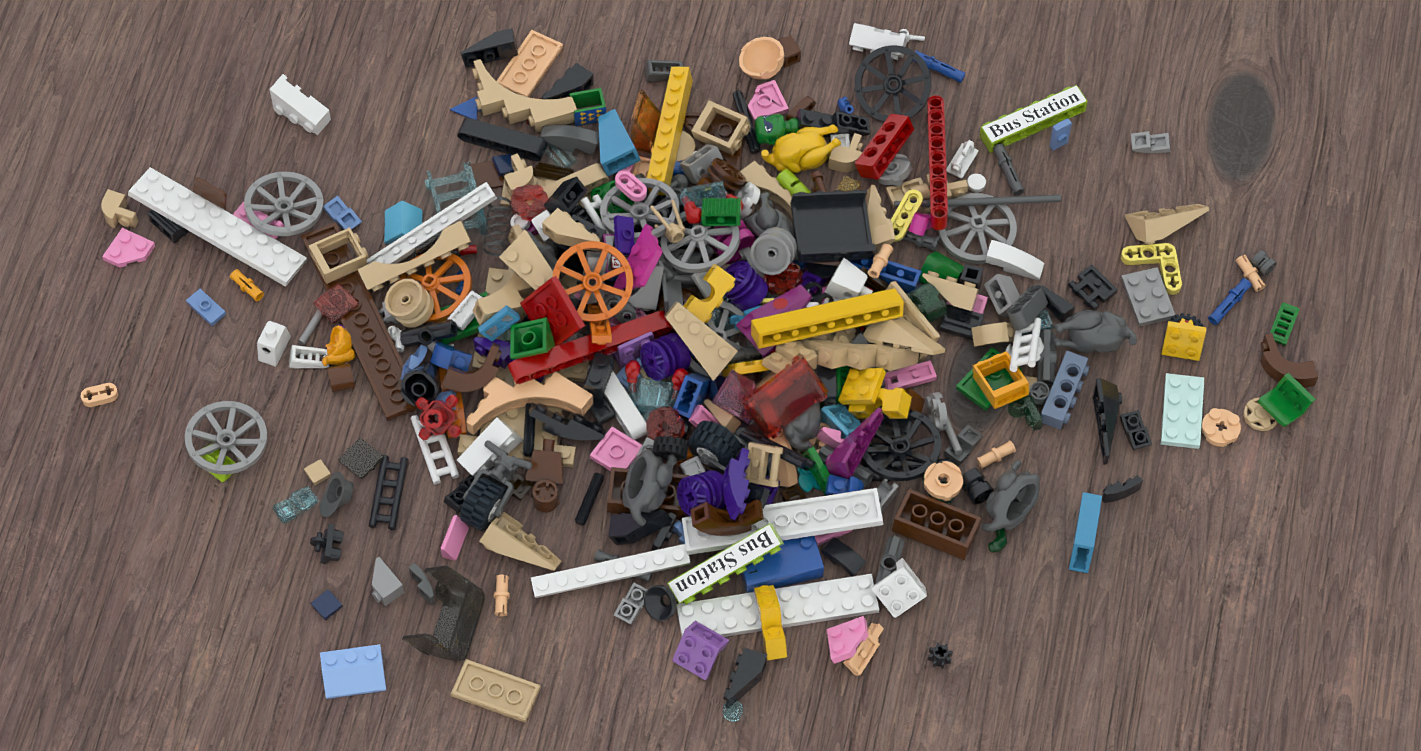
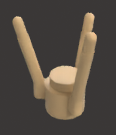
(674, 232)

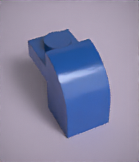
(445, 356)
(840, 485)

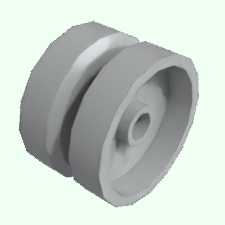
(773, 251)

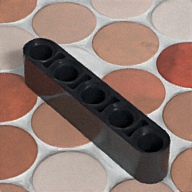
(502, 139)

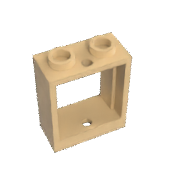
(706, 118)
(335, 241)

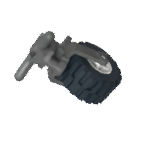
(716, 445)
(489, 496)

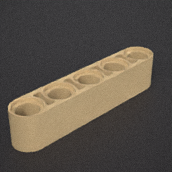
(590, 177)

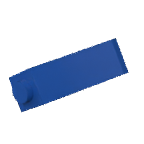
(692, 393)

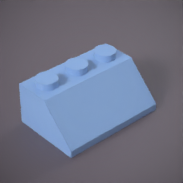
(353, 671)

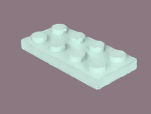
(1182, 411)

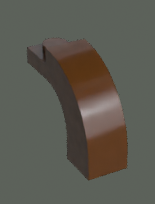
(1277, 366)
(472, 380)
(719, 523)

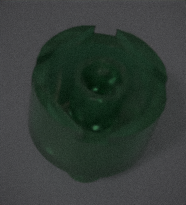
(927, 301)

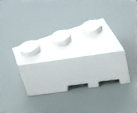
(297, 107)
(479, 457)

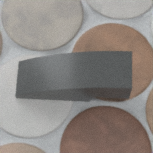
(570, 137)

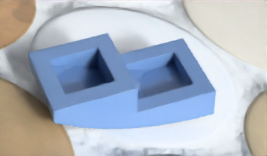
(341, 214)
(414, 360)

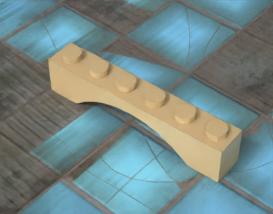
(758, 176)
(451, 238)

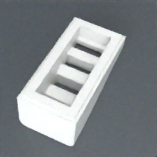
(306, 363)

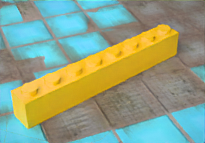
(670, 126)
(827, 318)

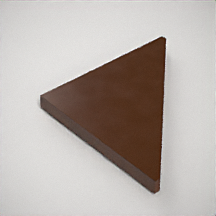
(721, 128)

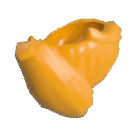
(339, 347)

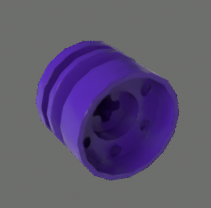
(748, 287)
(664, 356)
(700, 489)

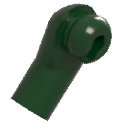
(998, 543)

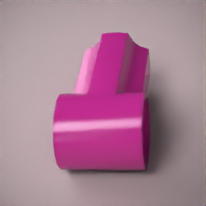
(920, 223)

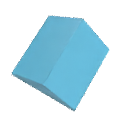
(400, 220)
(840, 419)

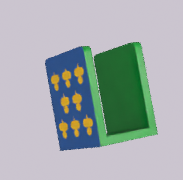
(588, 98)

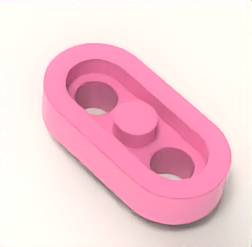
(631, 187)

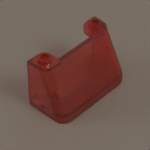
(784, 397)

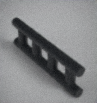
(788, 455)
(395, 501)

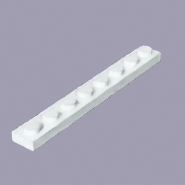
(452, 214)
(610, 571)

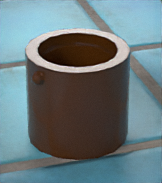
(341, 377)
(545, 496)

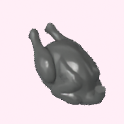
(768, 218)
(674, 274)
(1094, 331)
(803, 428)
(646, 484)
(1012, 498)

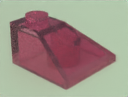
(731, 391)

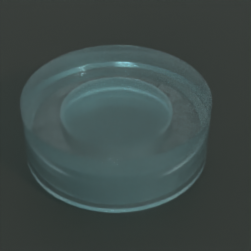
(734, 712)

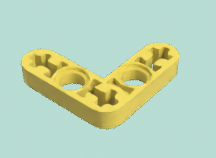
(1163, 260)

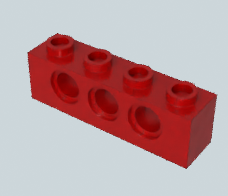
(884, 146)

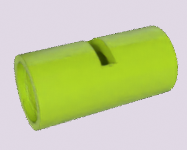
(789, 181)

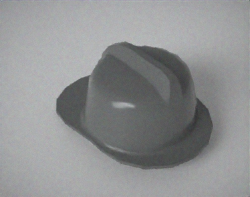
(336, 495)

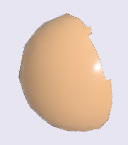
(762, 58)

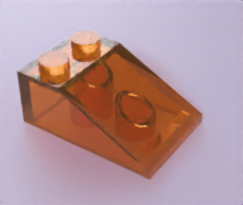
(644, 123)

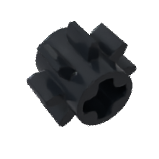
(944, 653)

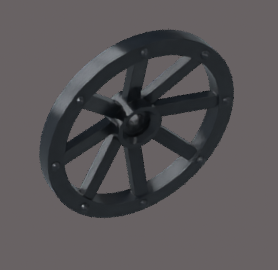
(887, 50)
(903, 442)

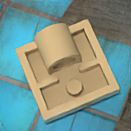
(896, 193)

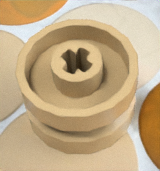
(409, 303)

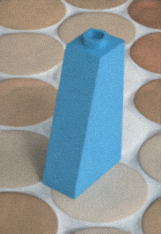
(615, 144)
(1085, 532)

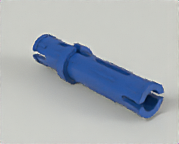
(942, 68)
(1234, 296)

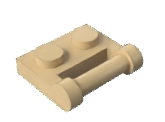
(758, 464)

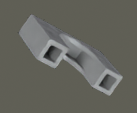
(643, 298)

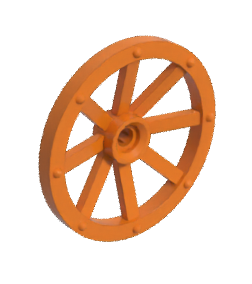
(606, 248)
(436, 285)

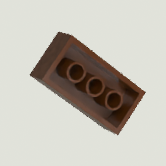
(616, 486)
(936, 524)

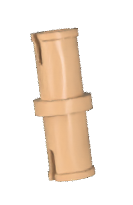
(880, 261)
(1250, 273)
(996, 454)
(501, 595)

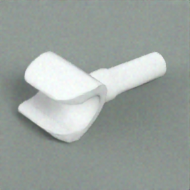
(912, 37)

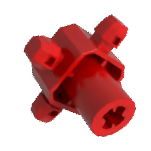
(446, 414)

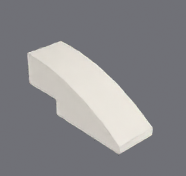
(1014, 260)

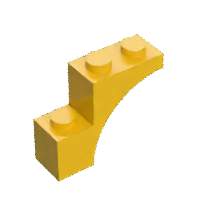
(771, 622)

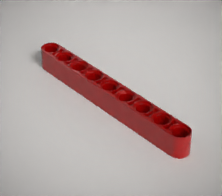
(937, 163)
(583, 349)

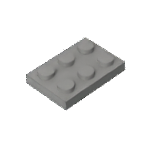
(1147, 297)

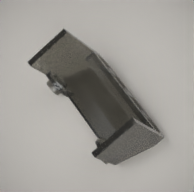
(457, 617)

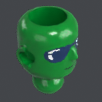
(772, 127)

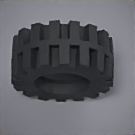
(666, 446)

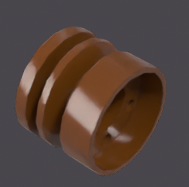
(723, 171)

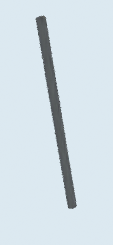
(993, 200)

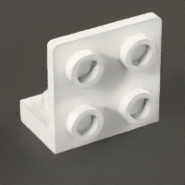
(900, 589)

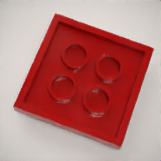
(553, 303)

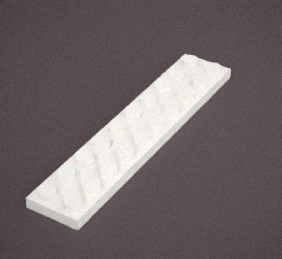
(217, 226)
(799, 519)
(797, 603)

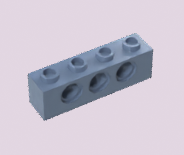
(1071, 364)

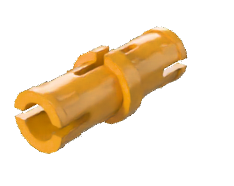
(239, 278)

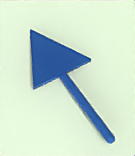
(467, 109)

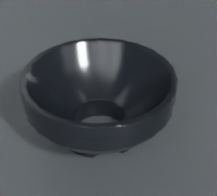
(655, 605)

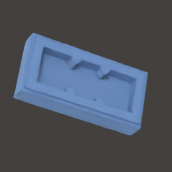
(1060, 134)
(206, 307)

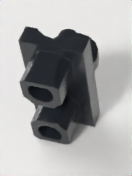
(330, 536)

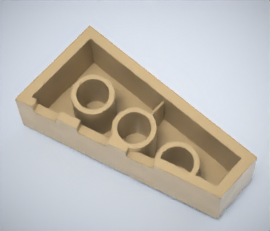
(527, 261)
(705, 344)

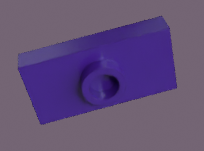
(624, 234)

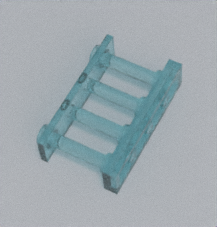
(465, 176)

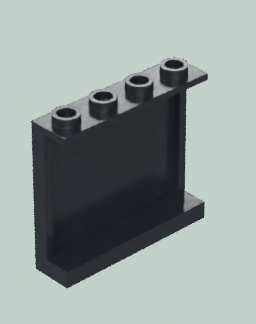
(831, 226)

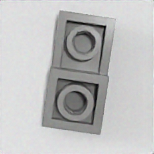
(632, 604)

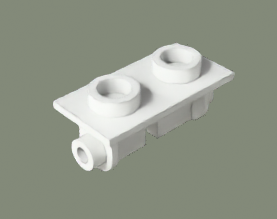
(962, 159)

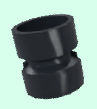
(975, 486)

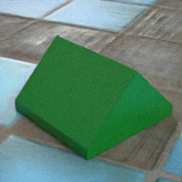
(942, 265)
(530, 338)

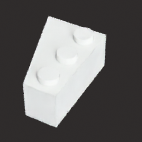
(872, 38)

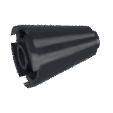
(421, 383)

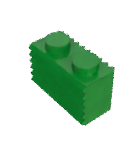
(721, 212)

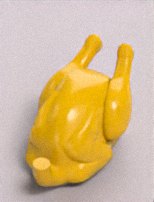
(802, 149)

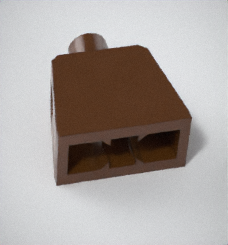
(546, 464)

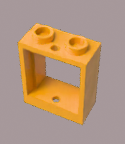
(1005, 394)

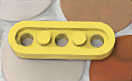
(907, 208)

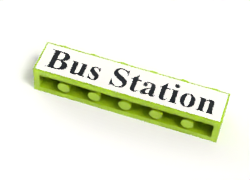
(1033, 118)
(725, 563)

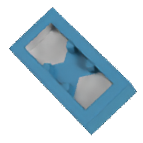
(499, 323)

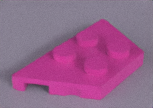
(642, 259)

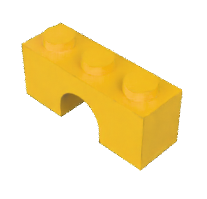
(720, 283)
(894, 404)

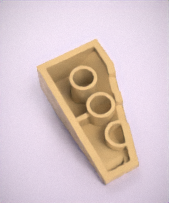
(880, 226)
(1156, 226)
(902, 335)
(508, 539)

